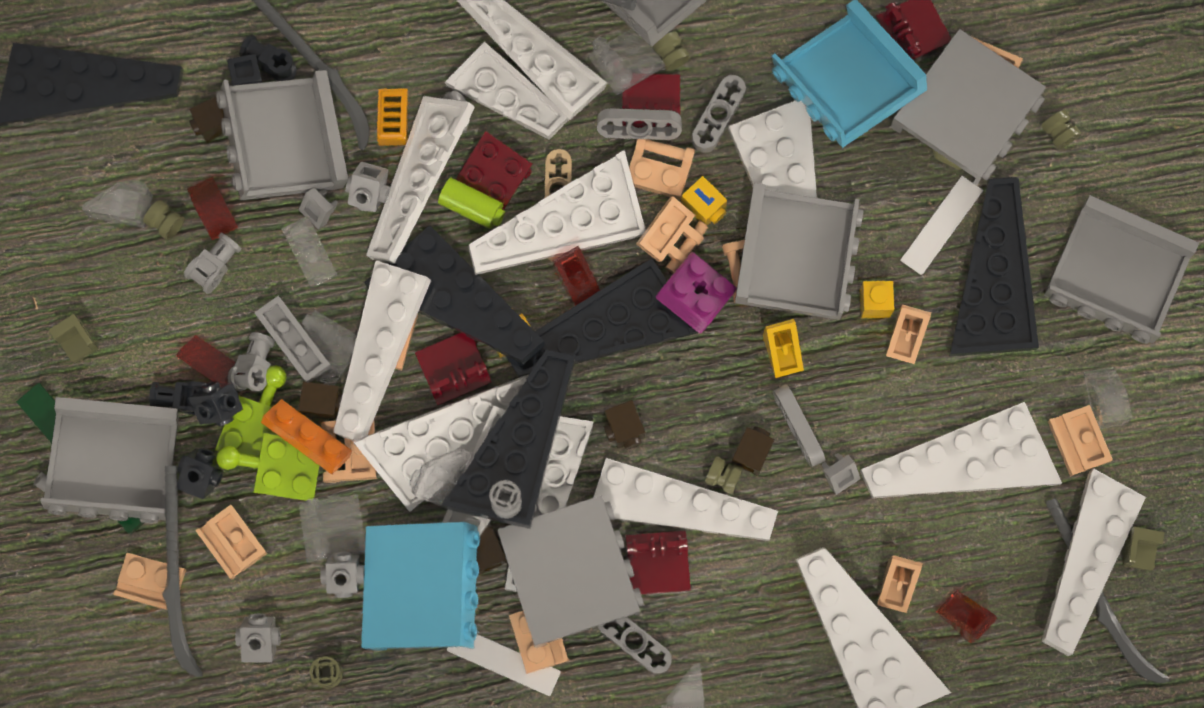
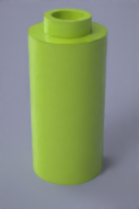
(471, 204)

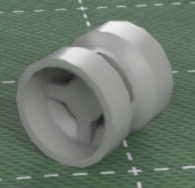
(507, 505)

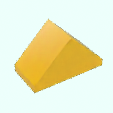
(783, 348)

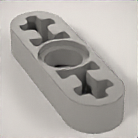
(702, 127)
(659, 132)
(798, 425)
(647, 661)

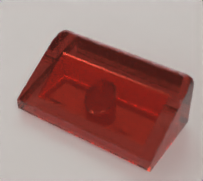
(206, 360)

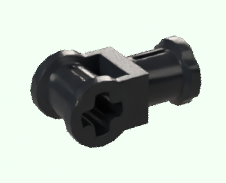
(270, 58)
(175, 397)

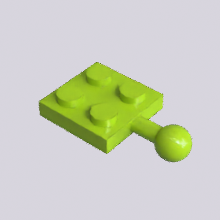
(246, 429)
(280, 468)

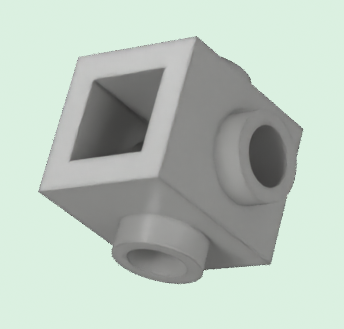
(367, 187)
(344, 564)
(258, 638)

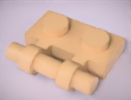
(666, 229)

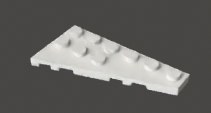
(406, 446)
(869, 650)

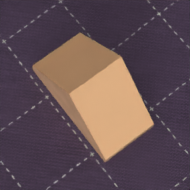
(908, 333)
(899, 583)

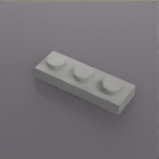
(292, 339)

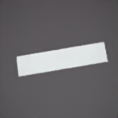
(941, 225)
(508, 664)

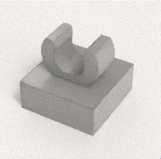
(317, 207)
(841, 474)

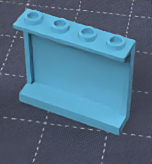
(851, 75)
(420, 586)

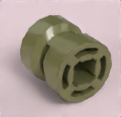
(671, 51)
(1061, 130)
(163, 219)
(731, 475)
(331, 672)

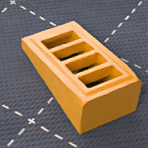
(392, 138)

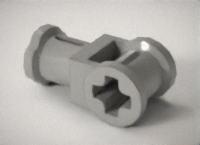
(212, 264)
(253, 364)

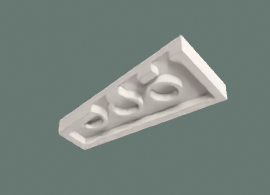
(502, 88)

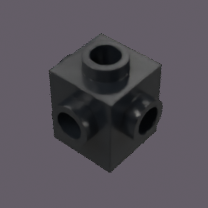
(216, 403)
(199, 473)

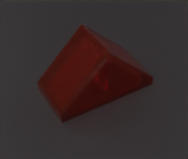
(212, 208)
(575, 275)
(966, 616)

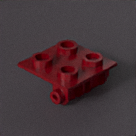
(915, 26)
(653, 93)
(495, 169)
(453, 368)
(659, 562)

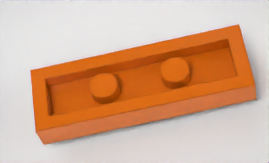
(306, 436)

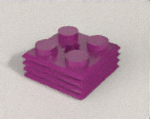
(682, 300)

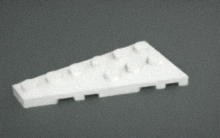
(778, 149)
(584, 213)
(978, 457)

